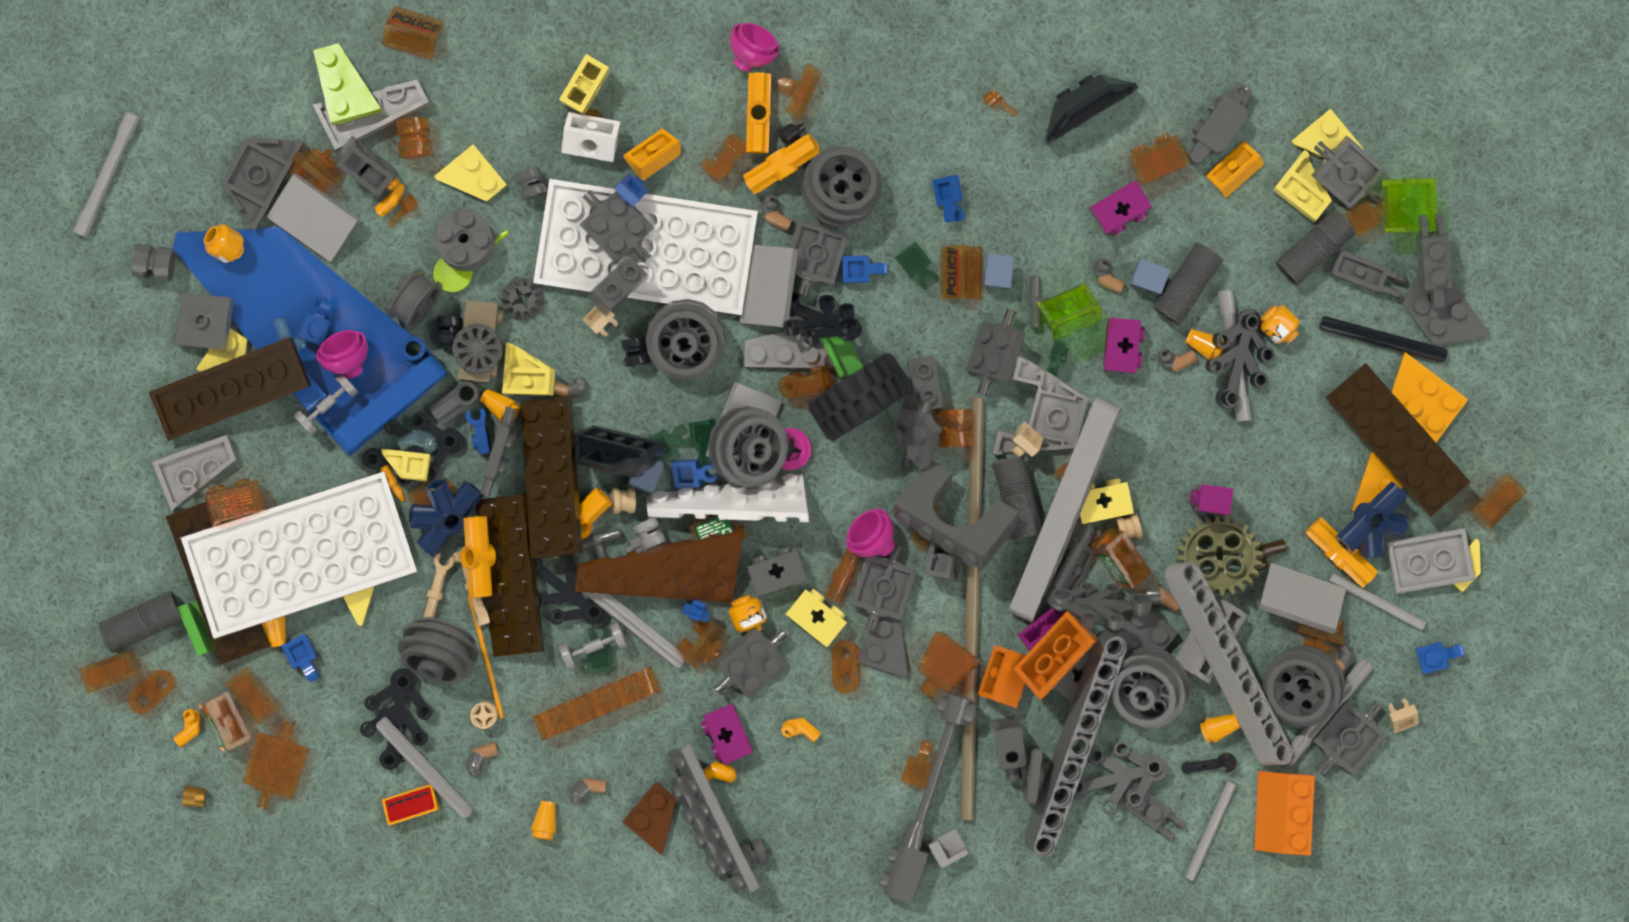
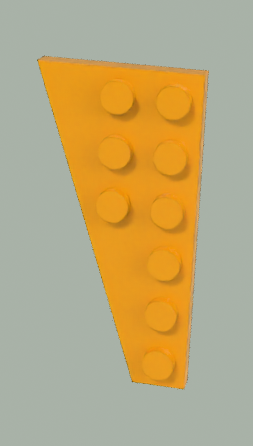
(1429, 402)

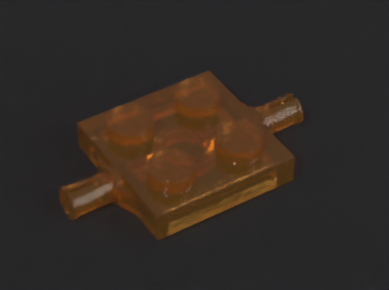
(276, 765)

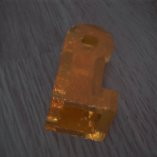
(727, 158)
(801, 385)

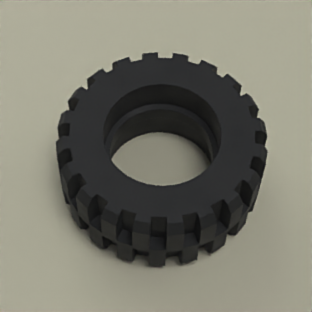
(860, 396)

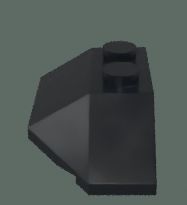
(1085, 103)
(617, 451)

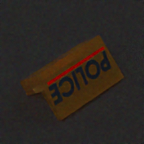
(412, 32)
(961, 272)

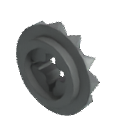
(534, 301)

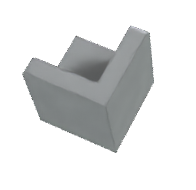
(948, 848)

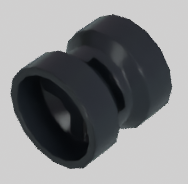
(445, 335)
(632, 346)

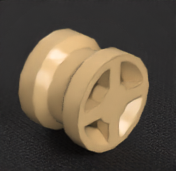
(623, 500)
(1130, 525)
(479, 715)

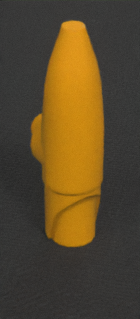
(394, 486)

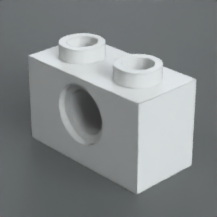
(590, 137)

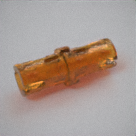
(842, 575)

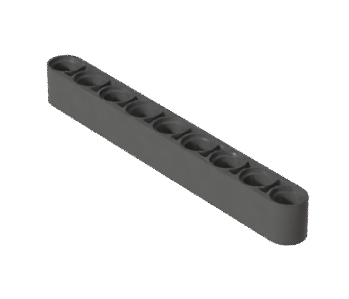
(1073, 731)

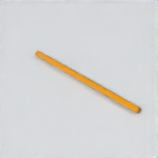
(487, 664)

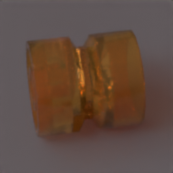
(413, 137)
(955, 437)

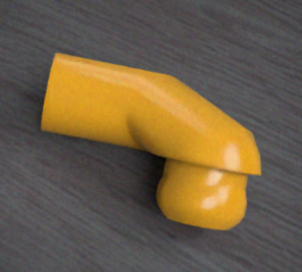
(392, 199)
(799, 726)
(191, 729)
(720, 771)

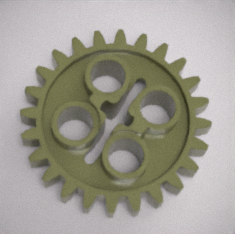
(1218, 534)

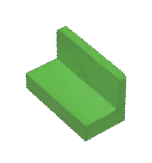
(842, 356)
(196, 628)

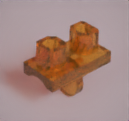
(318, 165)
(1322, 635)
(706, 645)

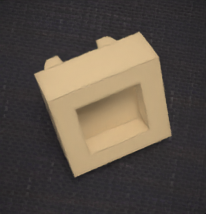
(597, 321)
(1026, 440)
(1403, 718)

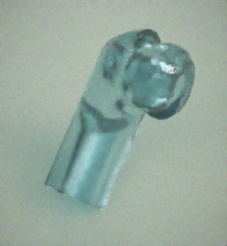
(284, 332)
(419, 438)

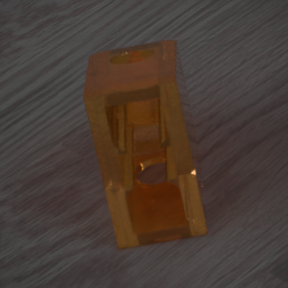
(945, 664)

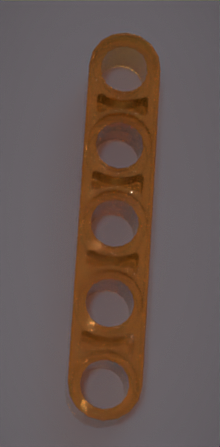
(596, 703)

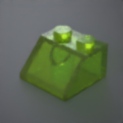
(1406, 201)
(1070, 311)

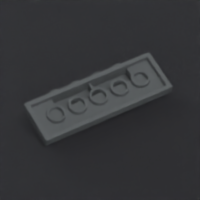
(709, 821)

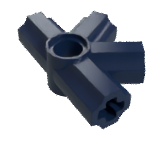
(442, 505)
(1373, 521)

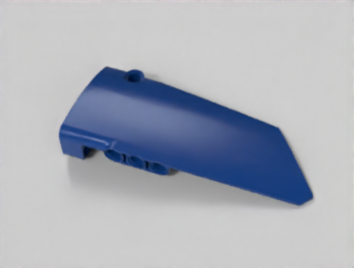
(281, 281)

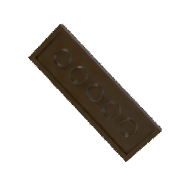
(230, 388)
(1397, 440)
(551, 477)
(514, 597)
(231, 645)

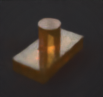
(800, 91)

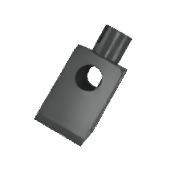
(1009, 738)

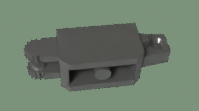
(1221, 125)
(1434, 259)

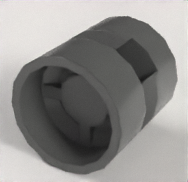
(152, 262)

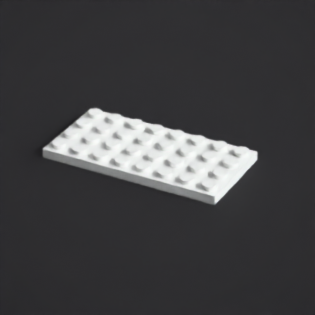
(694, 247)
(298, 555)

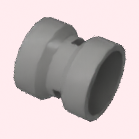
(652, 539)

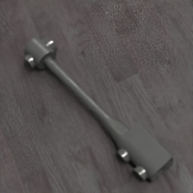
(909, 858)

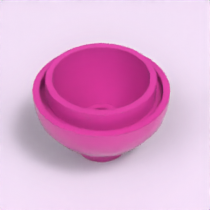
(752, 46)
(343, 353)
(871, 534)

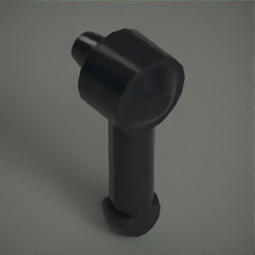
(792, 133)
(1225, 762)

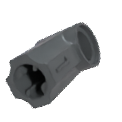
(453, 403)

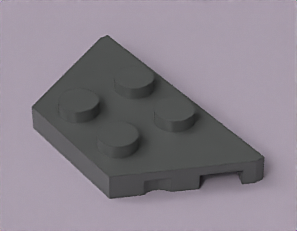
(258, 175)
(1443, 324)

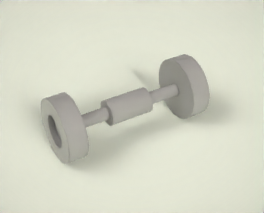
(327, 403)
(568, 655)

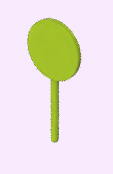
(453, 279)

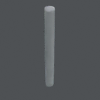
(1378, 602)
(1210, 831)

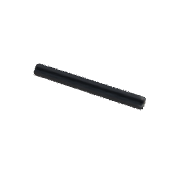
(1383, 339)

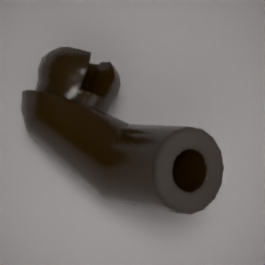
(1271, 549)

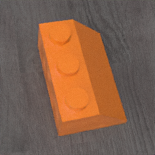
(1055, 654)
(1284, 812)

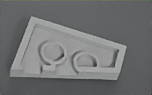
(193, 467)

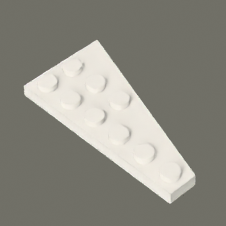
(777, 498)

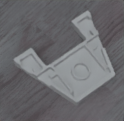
(1054, 413)

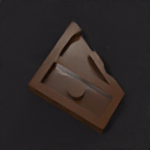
(652, 817)

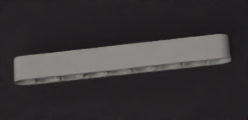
(1065, 509)
(1228, 663)

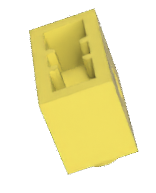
(584, 85)
(1119, 504)
(801, 614)

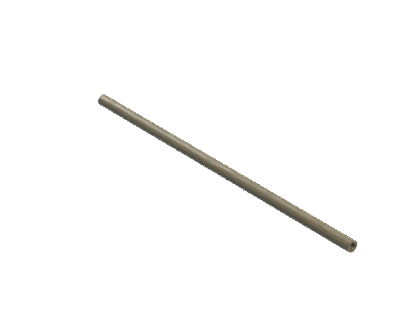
(972, 609)

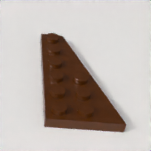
(675, 570)

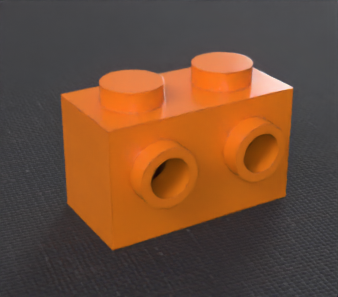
(1000, 679)

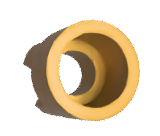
(194, 796)

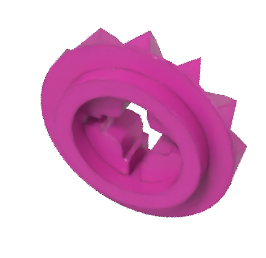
(802, 443)

